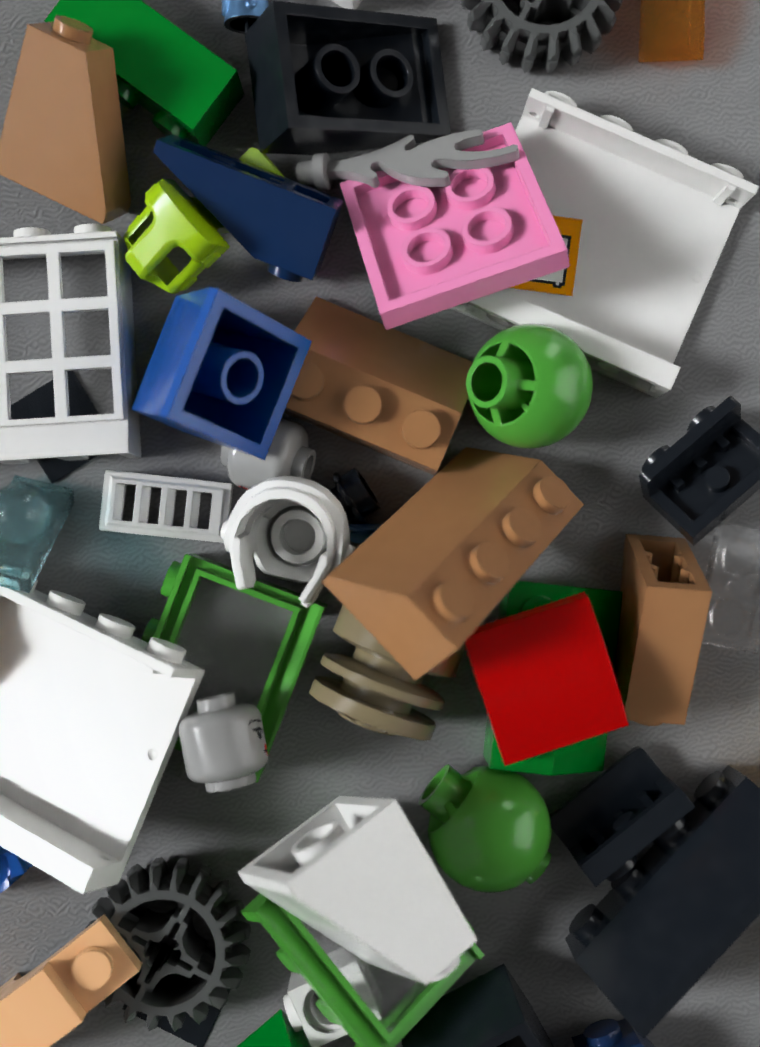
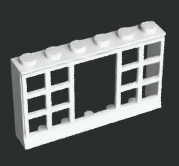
(66, 435)

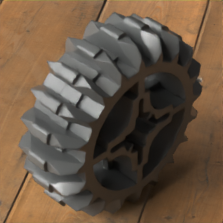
(577, 28)
(189, 955)

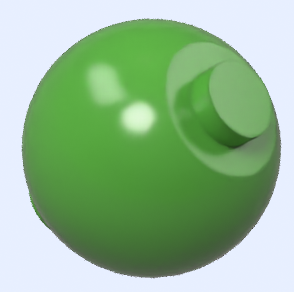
(530, 386)
(487, 827)

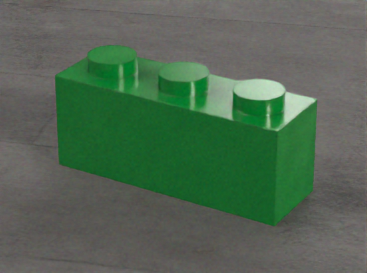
(161, 67)

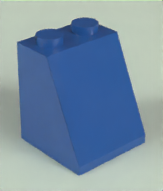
(221, 372)

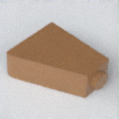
(67, 122)
(659, 628)

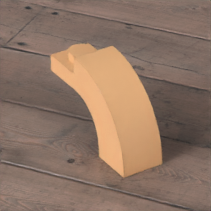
(65, 987)

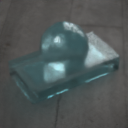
(29, 526)

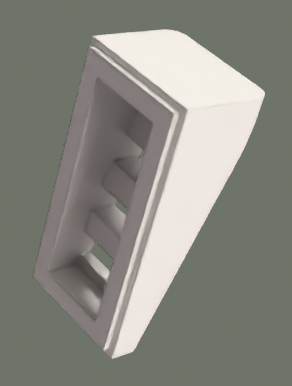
(114, 502)

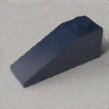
(263, 211)

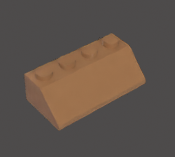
(452, 554)

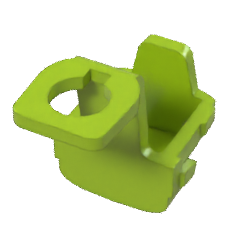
(182, 223)

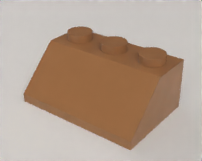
(378, 386)

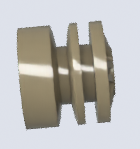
(376, 687)

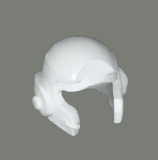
(290, 530)

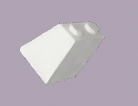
(367, 887)

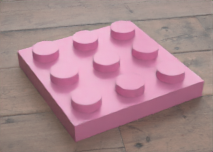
(455, 241)

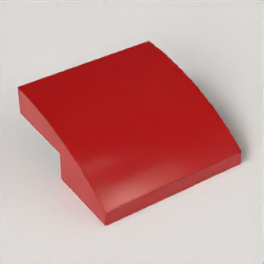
(545, 678)

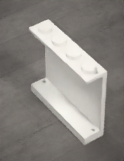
(644, 243)
(82, 733)

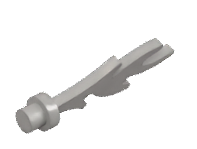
(407, 162)

